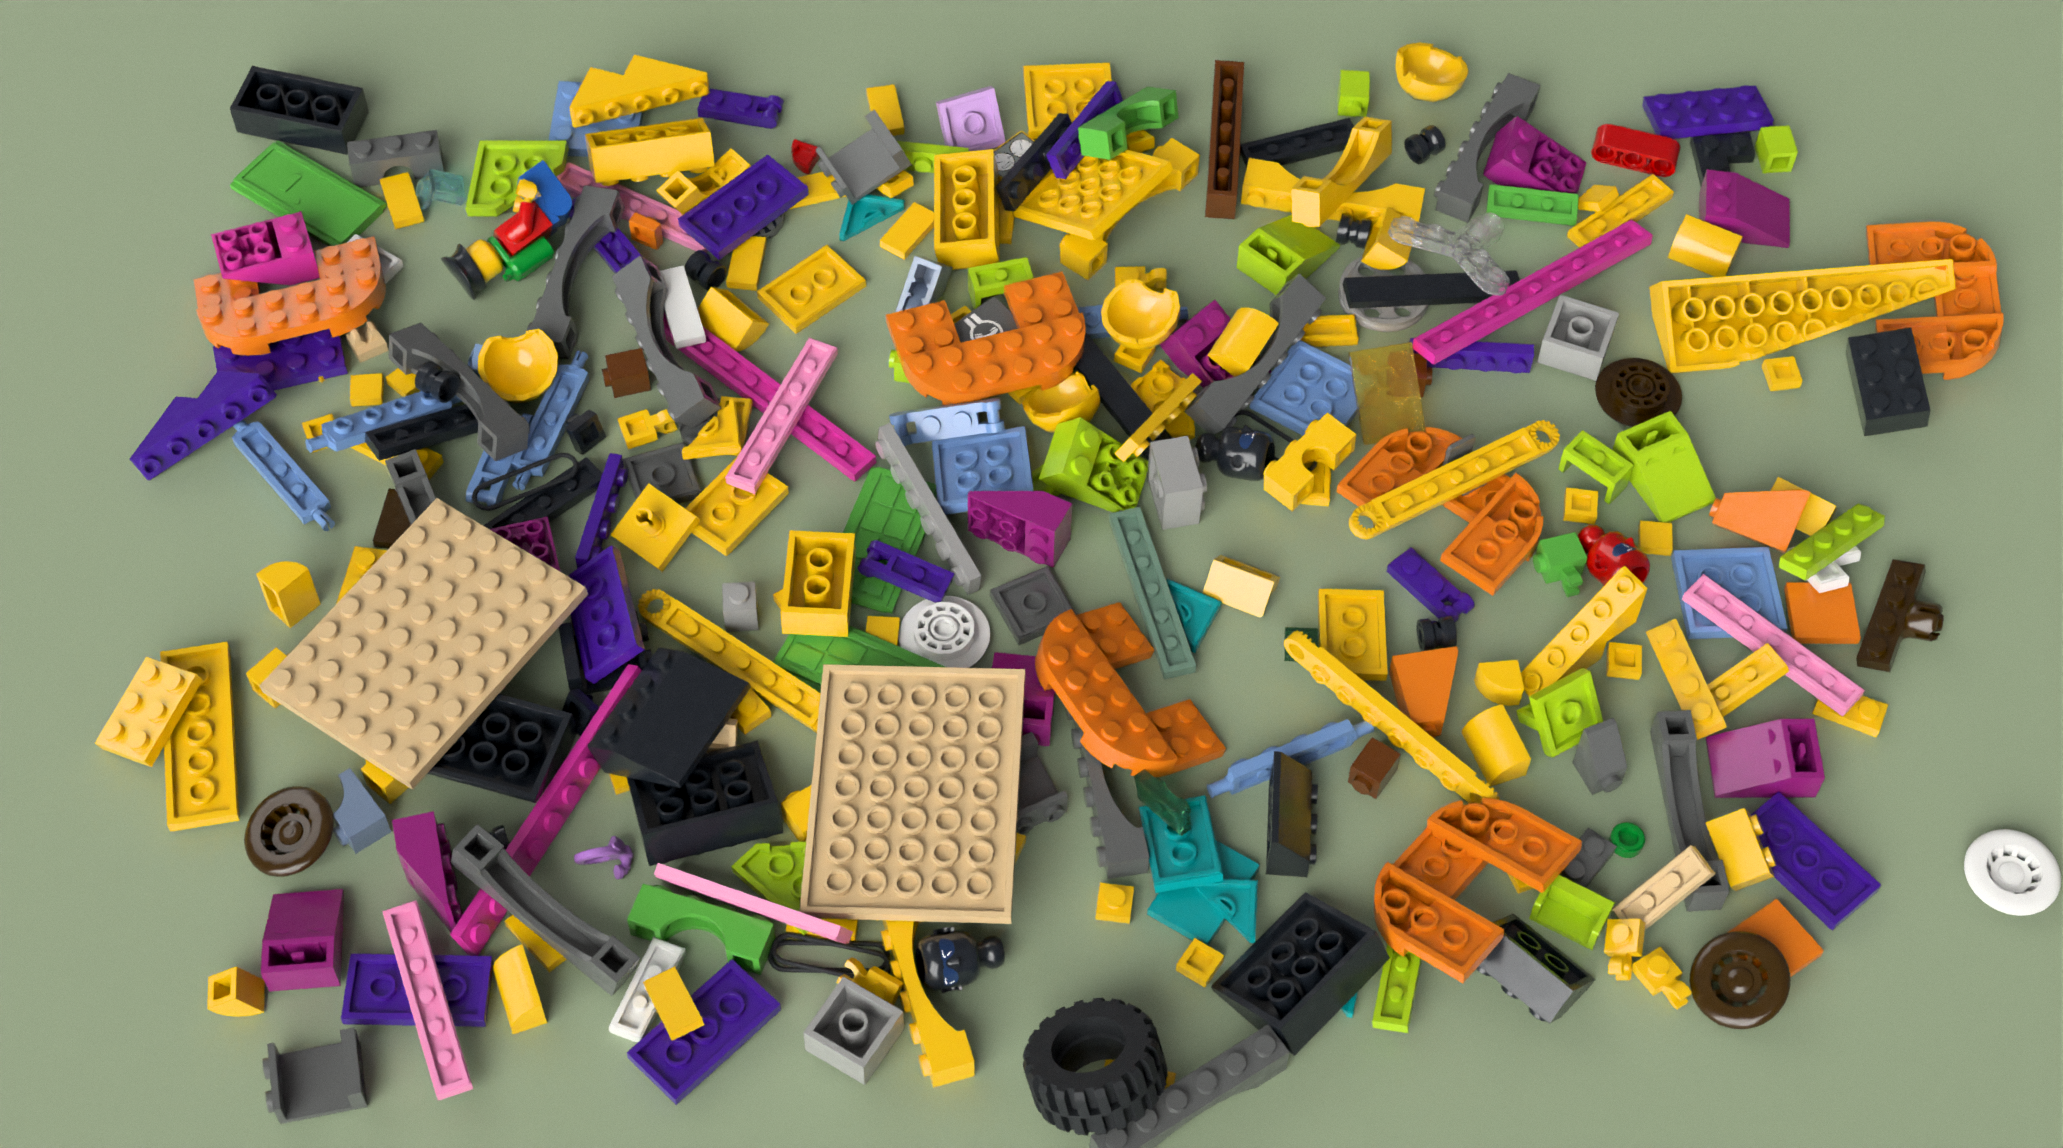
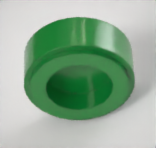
(1628, 839)

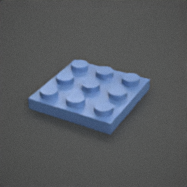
(562, 127)
(1306, 389)
(980, 464)
(1741, 571)

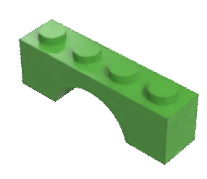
(1146, 109)
(664, 913)

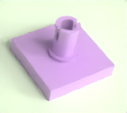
(971, 120)

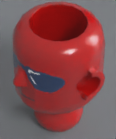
(1610, 553)

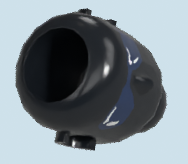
(1238, 452)
(954, 958)

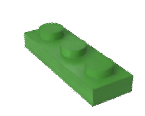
(1532, 204)

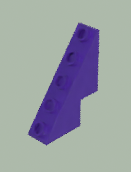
(195, 421)

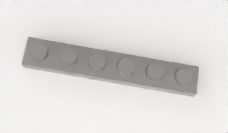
(932, 516)

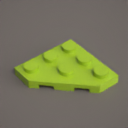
(500, 165)
(774, 873)

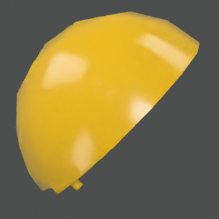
(1429, 72)
(1139, 315)
(519, 366)
(1062, 402)

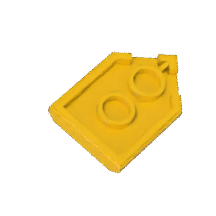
(1156, 388)

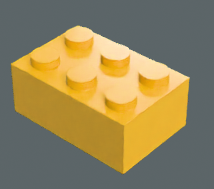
(818, 583)

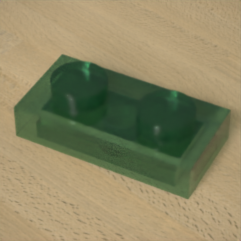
(1163, 802)

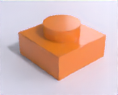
(646, 231)

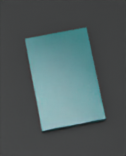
(1184, 859)
(1189, 911)

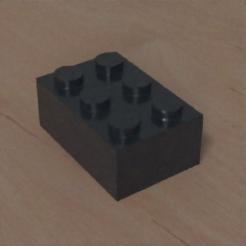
(1887, 382)

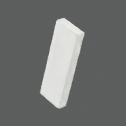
(681, 309)
(636, 1008)

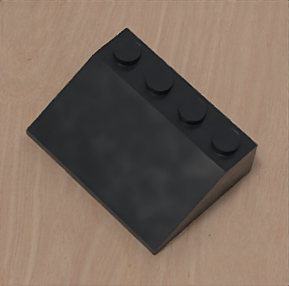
(667, 719)
(510, 749)
(717, 807)
(1302, 971)

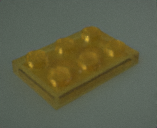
(1386, 391)

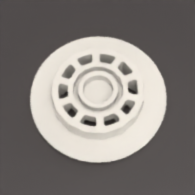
(944, 628)
(2007, 880)

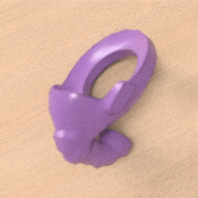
(615, 850)

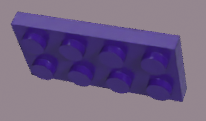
(1707, 112)
(743, 207)
(290, 361)
(606, 617)
(1813, 864)
(378, 995)
(732, 1012)

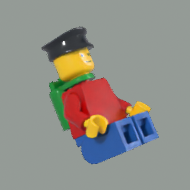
(520, 240)

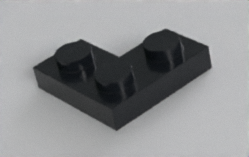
(1720, 150)

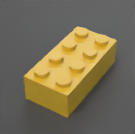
(649, 151)
(966, 209)

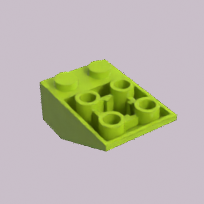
(1282, 251)
(1085, 467)
(1665, 467)

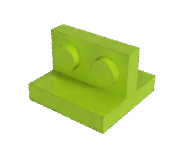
(1562, 712)

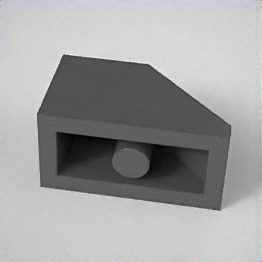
(1601, 757)

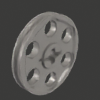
(1388, 319)

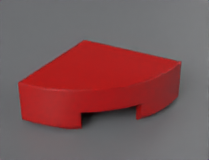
(804, 156)

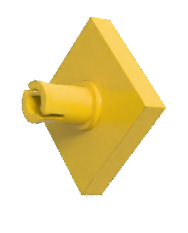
(655, 527)

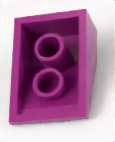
(1745, 209)

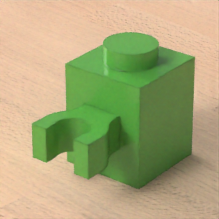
(1561, 560)

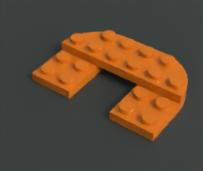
(1967, 318)
(247, 321)
(1037, 353)
(1500, 515)
(1080, 664)
(1419, 890)

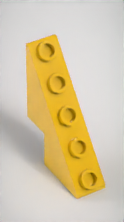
(642, 87)
(1586, 635)

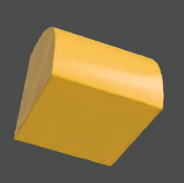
(1500, 682)
(236, 993)

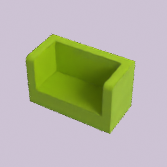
(990, 278)
(1598, 462)
(1572, 911)

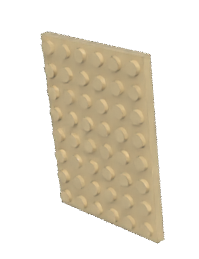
(424, 642)
(915, 794)

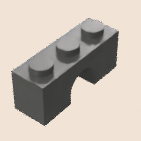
(374, 156)

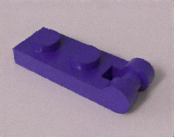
(741, 108)
(906, 571)
(1429, 585)

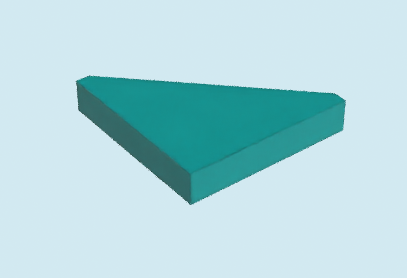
(867, 213)
(1195, 612)
(1235, 902)

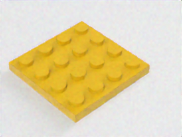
(1093, 193)

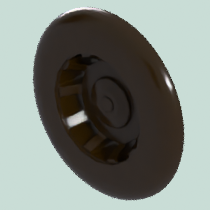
(1640, 385)
(296, 836)
(1740, 980)

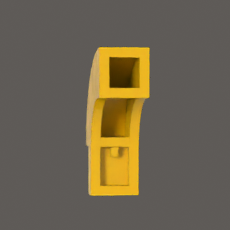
(688, 192)

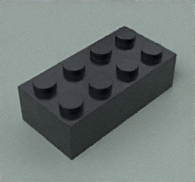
(299, 110)

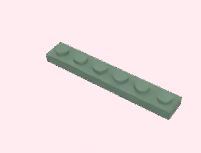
(1152, 593)

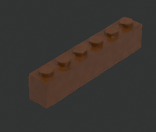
(1224, 140)

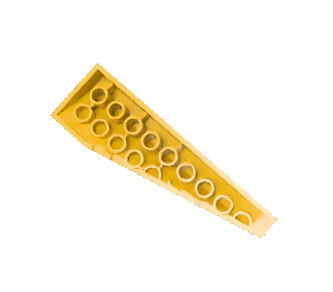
(1746, 317)

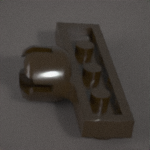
(1899, 617)

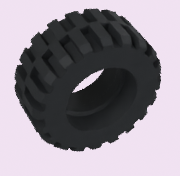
(1101, 1097)

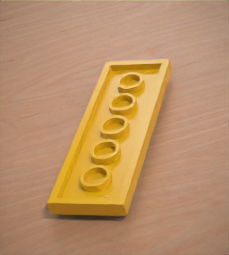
(202, 745)

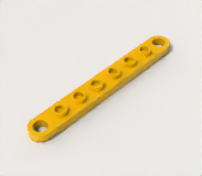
(1453, 479)
(733, 657)
(1386, 717)

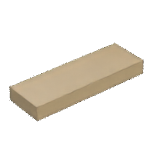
(1666, 888)

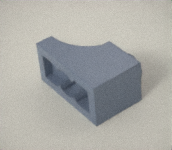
(924, 283)
(359, 817)

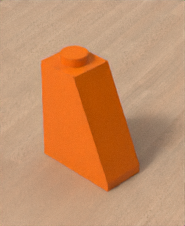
(1761, 515)
(1424, 685)

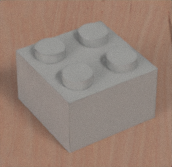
(1578, 337)
(1176, 482)
(854, 1030)

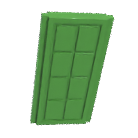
(293, 183)
(882, 516)
(806, 654)

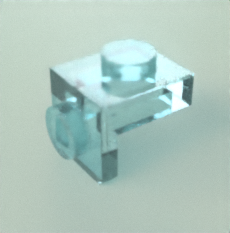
(440, 187)

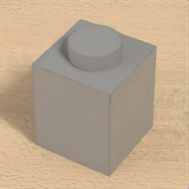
(740, 606)

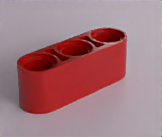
(1635, 150)

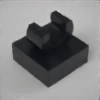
(585, 431)
(581, 707)

